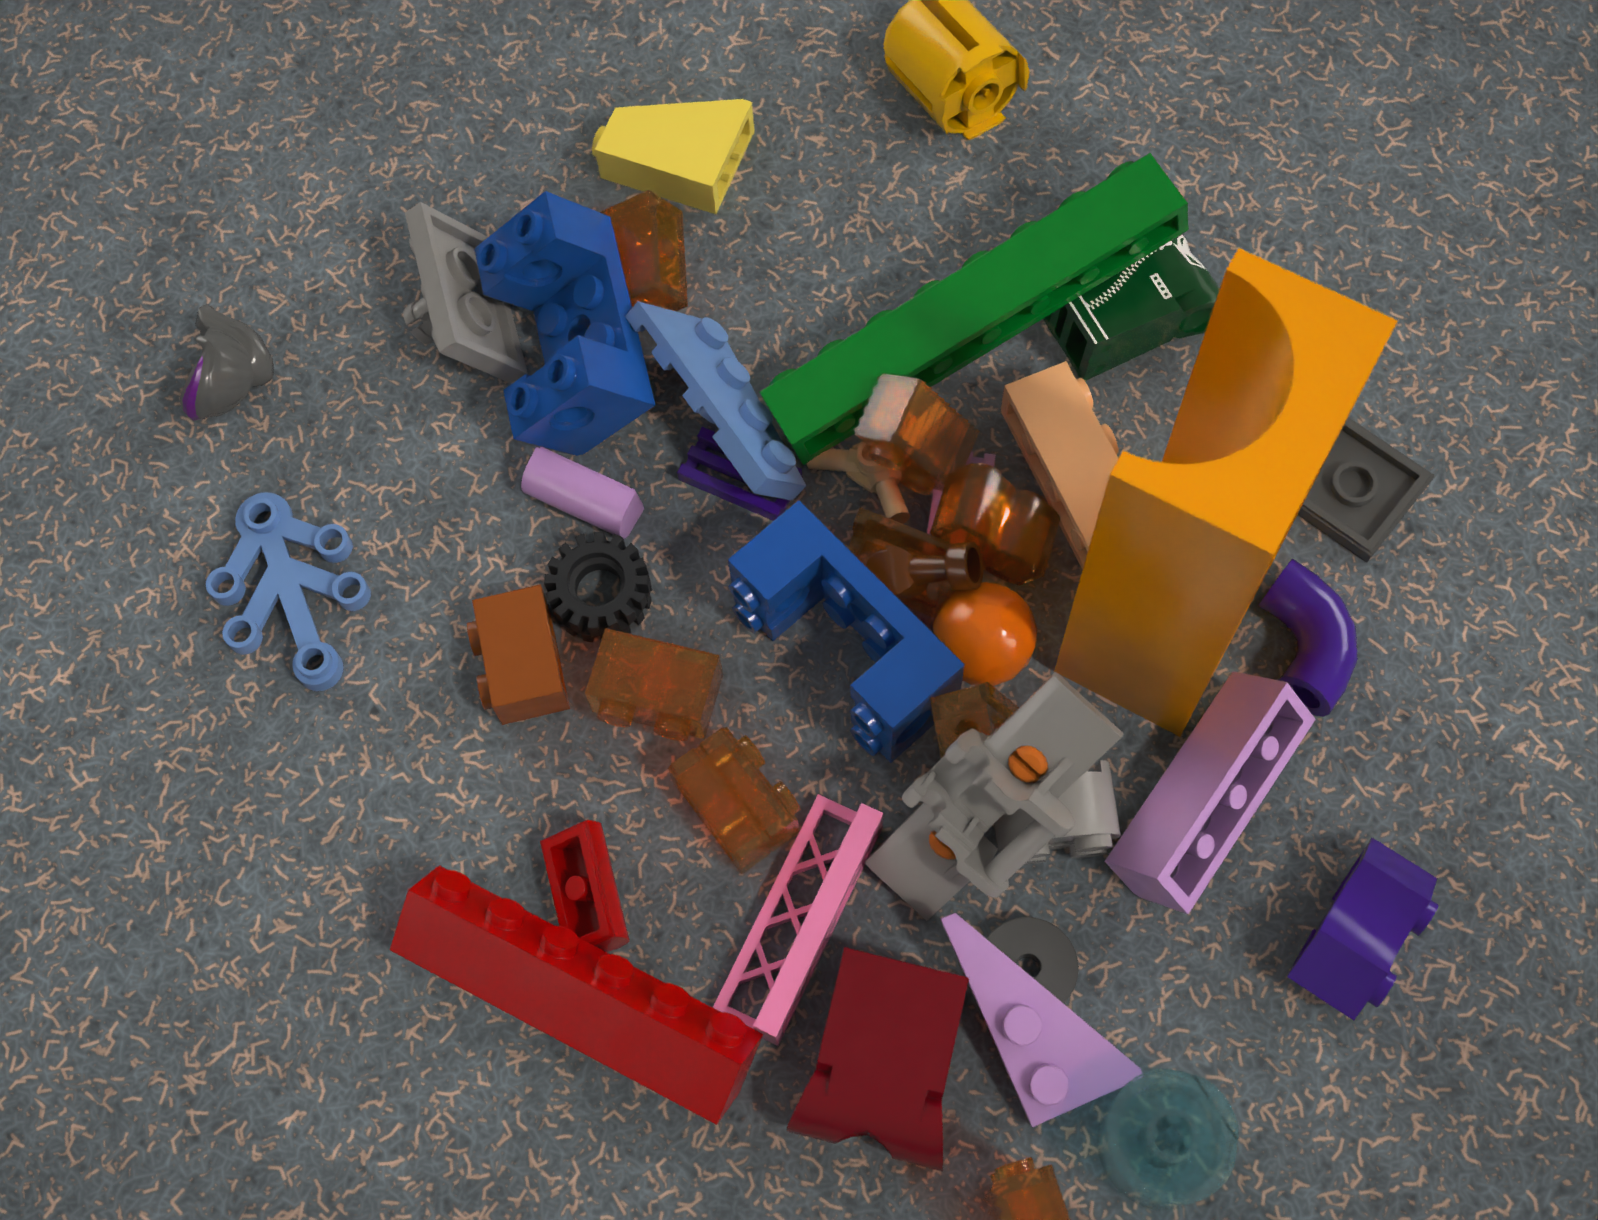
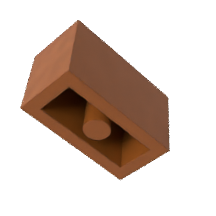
(518, 655)

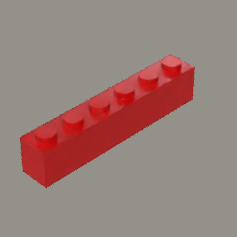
(576, 992)

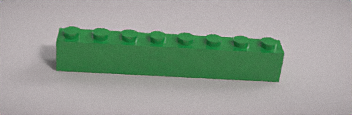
(981, 303)

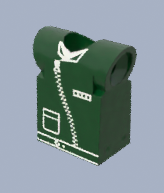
(1136, 310)

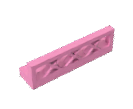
(820, 919)

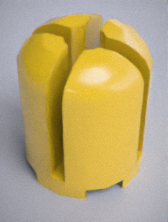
(954, 64)

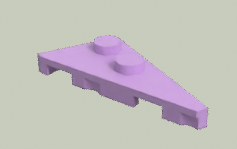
(1044, 1045)

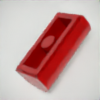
(585, 885)

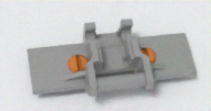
(976, 782)

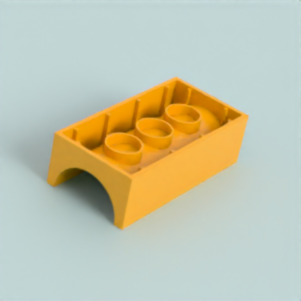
(1196, 534)

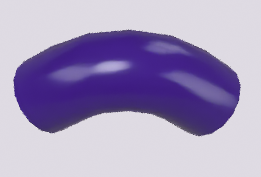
(1322, 633)

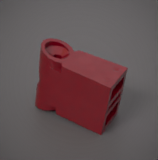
(884, 1058)

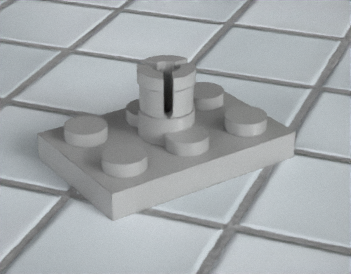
(453, 305)

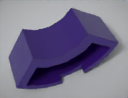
(1364, 930)

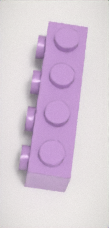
(1210, 791)

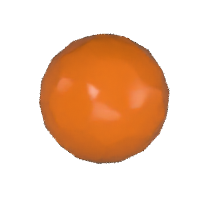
(988, 632)

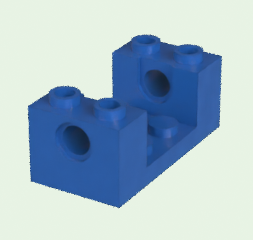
(571, 275)
(801, 563)

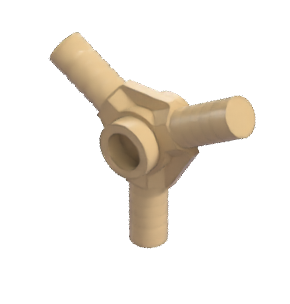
(868, 475)

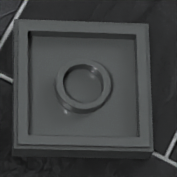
(1363, 491)

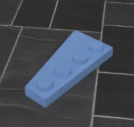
(722, 396)

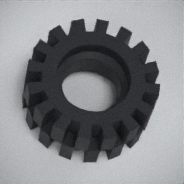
(594, 556)

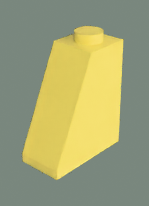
(676, 149)

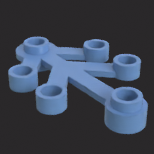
(285, 580)

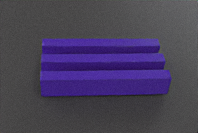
(699, 455)

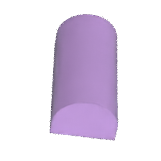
(581, 492)

